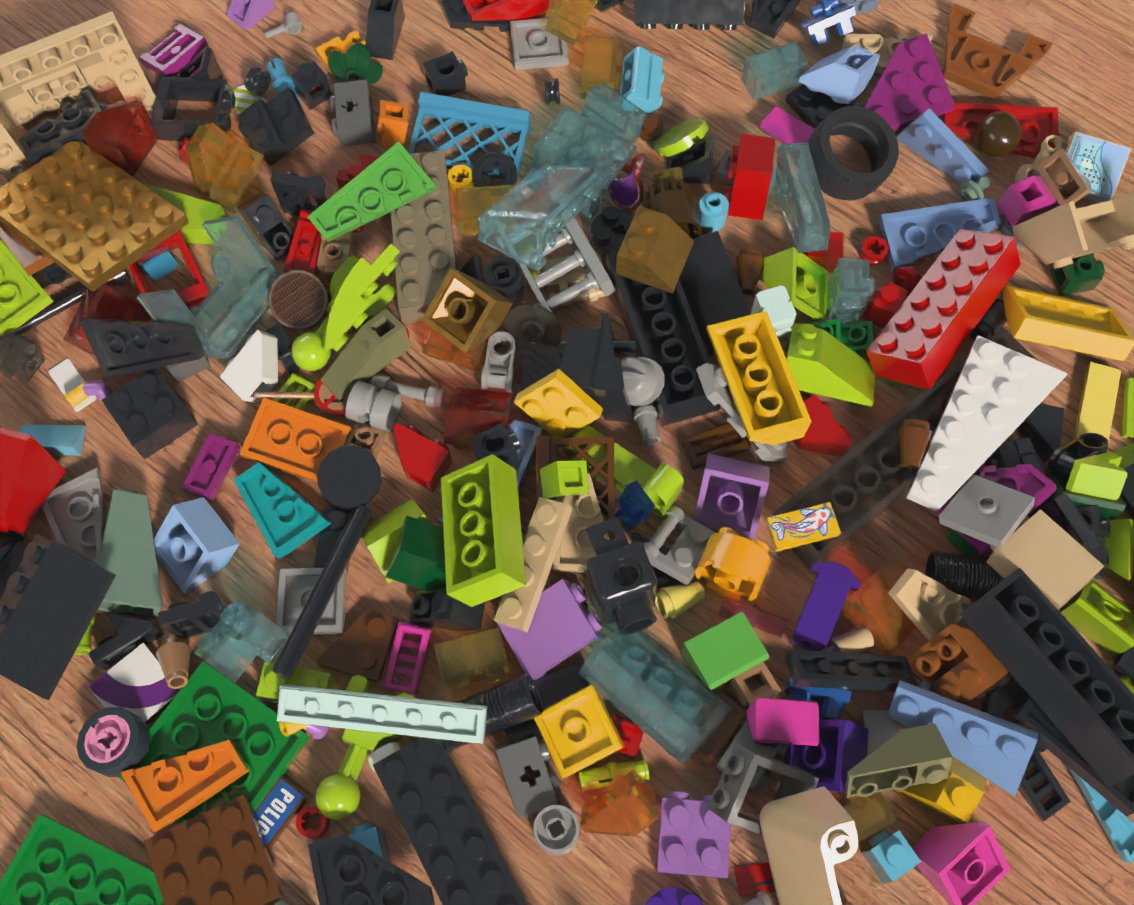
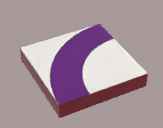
(136, 685)

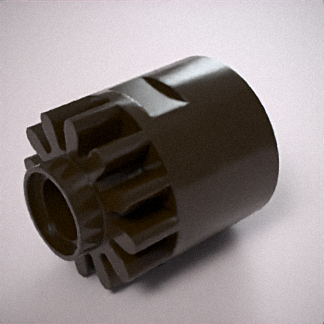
(676, 202)

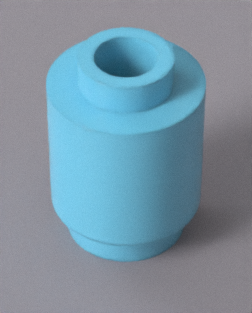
(713, 212)

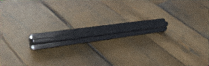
(322, 593)

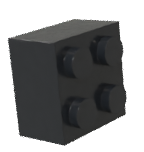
(149, 412)

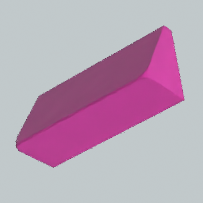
(785, 127)
(784, 721)

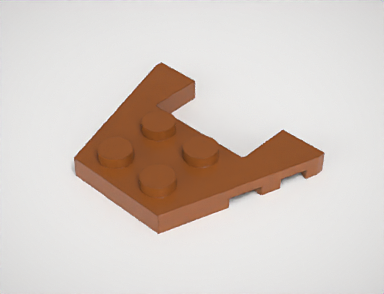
(982, 64)

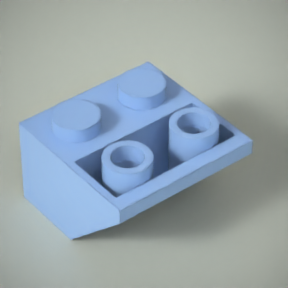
(842, 74)

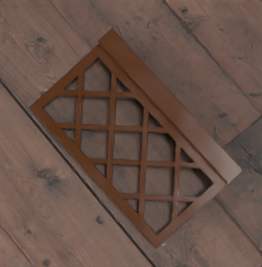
(548, 453)

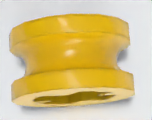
(454, 175)

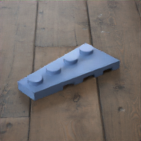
(928, 230)
(973, 737)

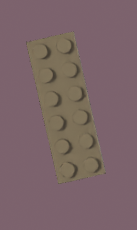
(425, 241)

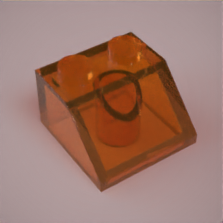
(877, 609)

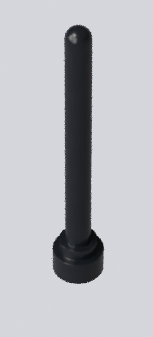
(65, 303)

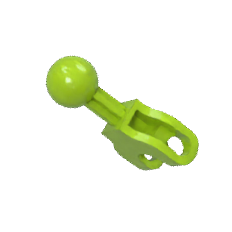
(308, 347)
(339, 793)

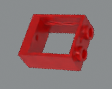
(190, 296)

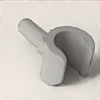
(291, 26)

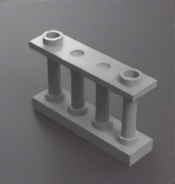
(582, 256)

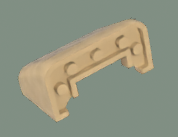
(802, 843)

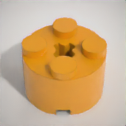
(733, 565)

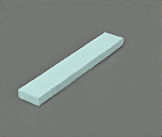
(382, 713)

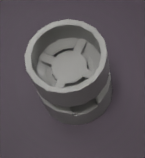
(373, 406)
(556, 830)

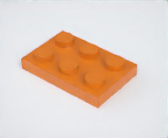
(292, 439)

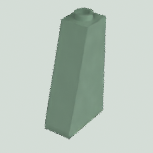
(130, 554)

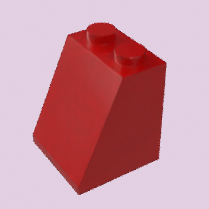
(26, 479)

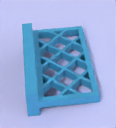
(469, 114)

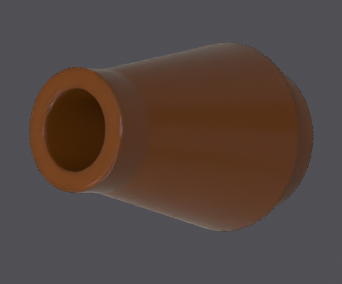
(749, 268)
(913, 442)

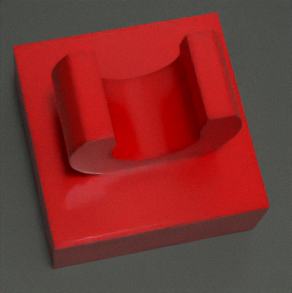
(630, 735)

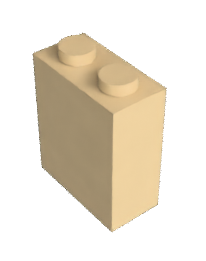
(1047, 557)

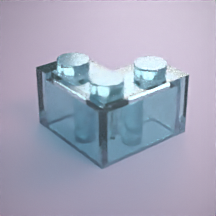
(238, 640)

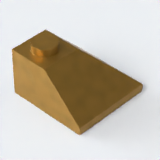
(466, 310)

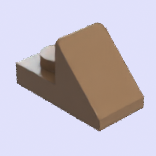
(1064, 178)

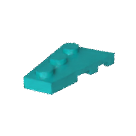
(279, 510)

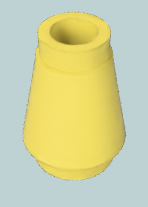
(677, 599)

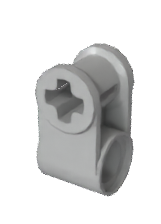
(499, 367)

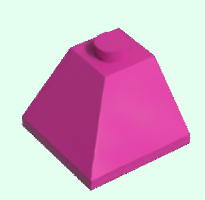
(961, 861)

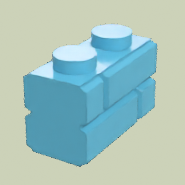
(642, 79)

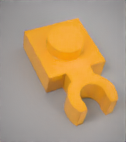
(338, 45)

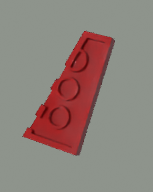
(1036, 123)

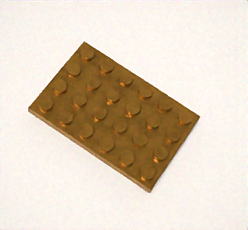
(87, 213)

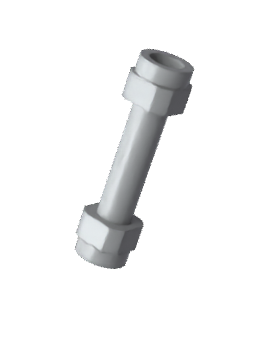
(432, 396)

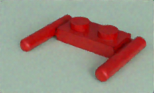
(306, 246)

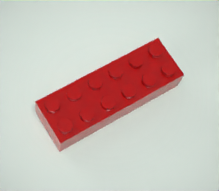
(944, 308)

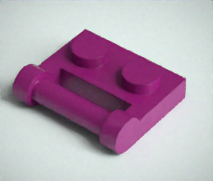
(174, 52)

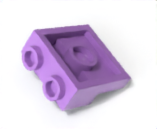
(692, 838)

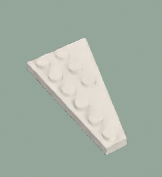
(985, 407)

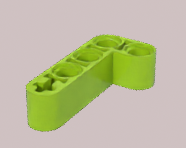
(660, 484)

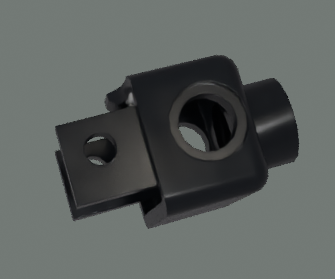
(625, 596)

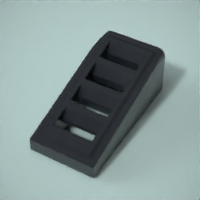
(1032, 797)

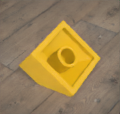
(953, 797)

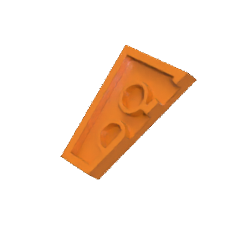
(182, 783)

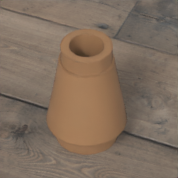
(174, 661)

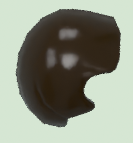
(998, 134)

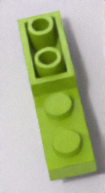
(349, 305)

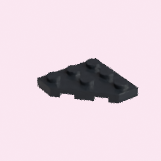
(358, 876)

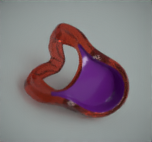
(627, 191)

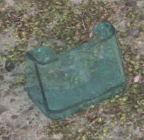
(539, 208)

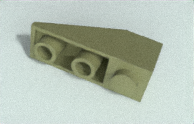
(367, 353)
(905, 760)

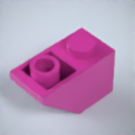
(1027, 200)

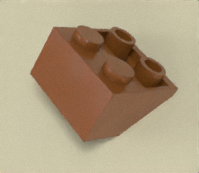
(958, 664)

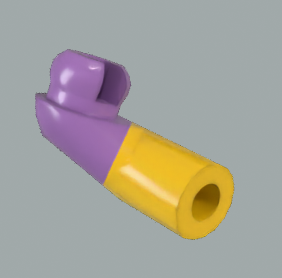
(88, 388)
(289, 728)

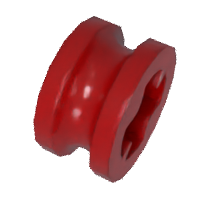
(880, 246)
(311, 833)

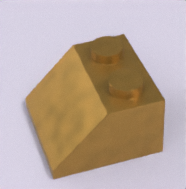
(653, 250)

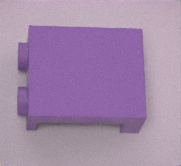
(556, 631)

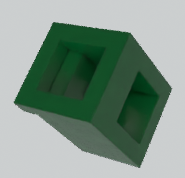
(1080, 276)

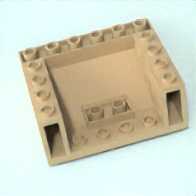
(55, 71)

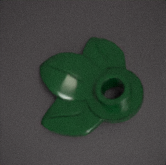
(354, 65)

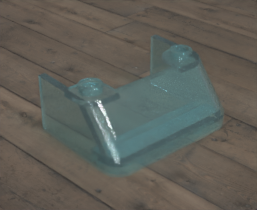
(235, 302)

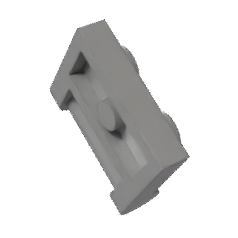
(686, 551)

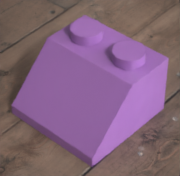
(732, 495)

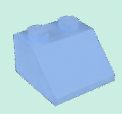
(193, 543)

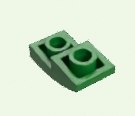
(853, 335)

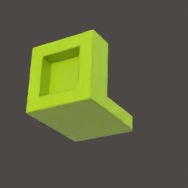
(564, 479)

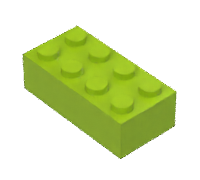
(482, 531)

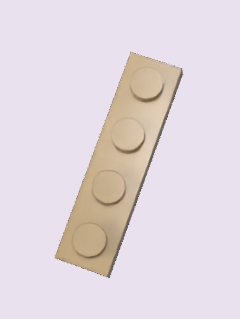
(539, 551)

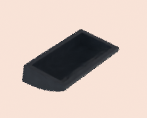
(711, 286)

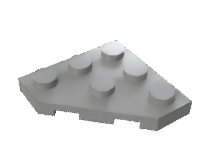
(718, 392)

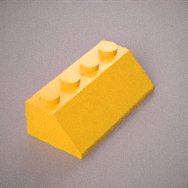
(760, 379)

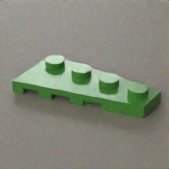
(377, 190)

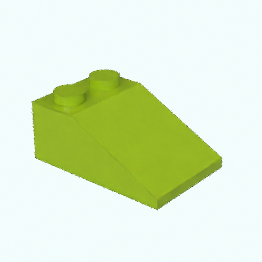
(828, 366)

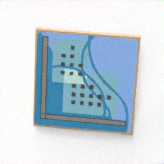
(1100, 163)

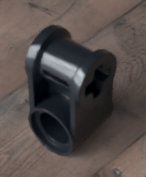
(1081, 447)

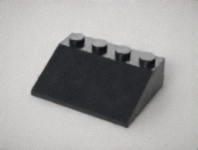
(48, 613)

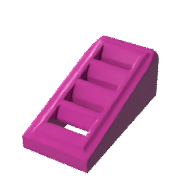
(396, 655)

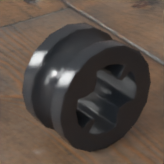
(257, 81)
(552, 91)

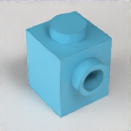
(890, 856)

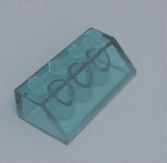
(655, 692)

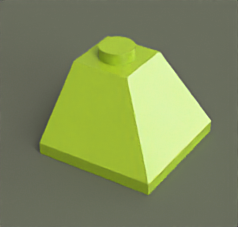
(803, 280)

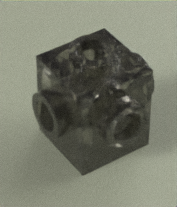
(19, 357)

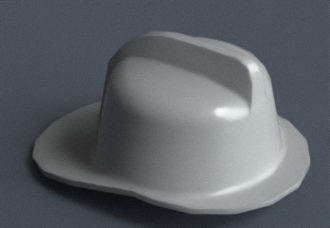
(642, 379)

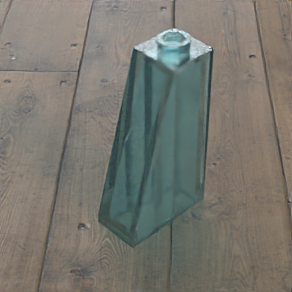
(801, 198)

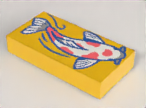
(802, 526)

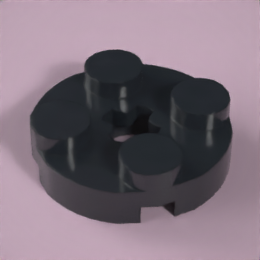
(606, 225)

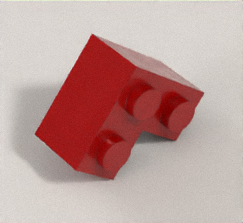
(751, 176)

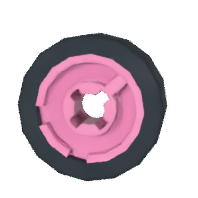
(124, 752)

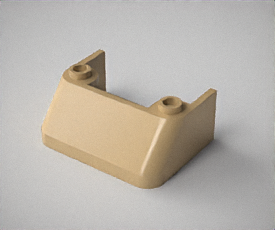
(1074, 232)

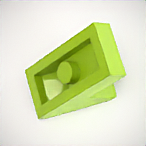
(1098, 476)

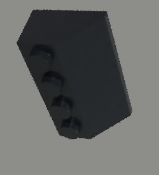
(697, 12)

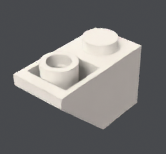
(253, 367)

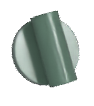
(972, 190)

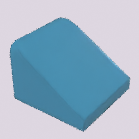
(159, 266)

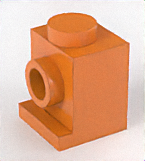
(392, 123)

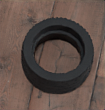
(869, 131)

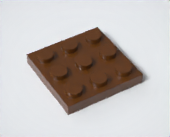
(215, 859)

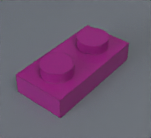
(210, 467)

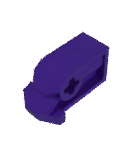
(823, 605)

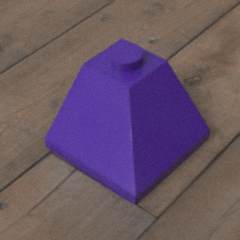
(839, 750)

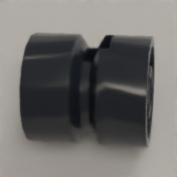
(505, 277)

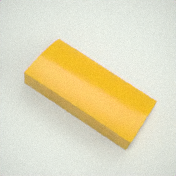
(1066, 323)

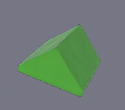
(724, 651)

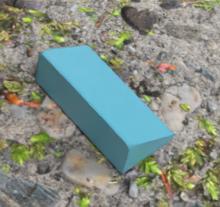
(58, 438)

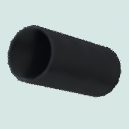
(961, 570)
(518, 702)

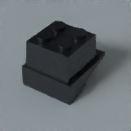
(594, 365)

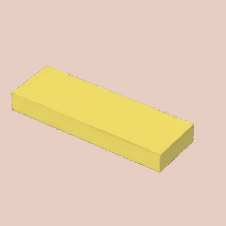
(1097, 400)

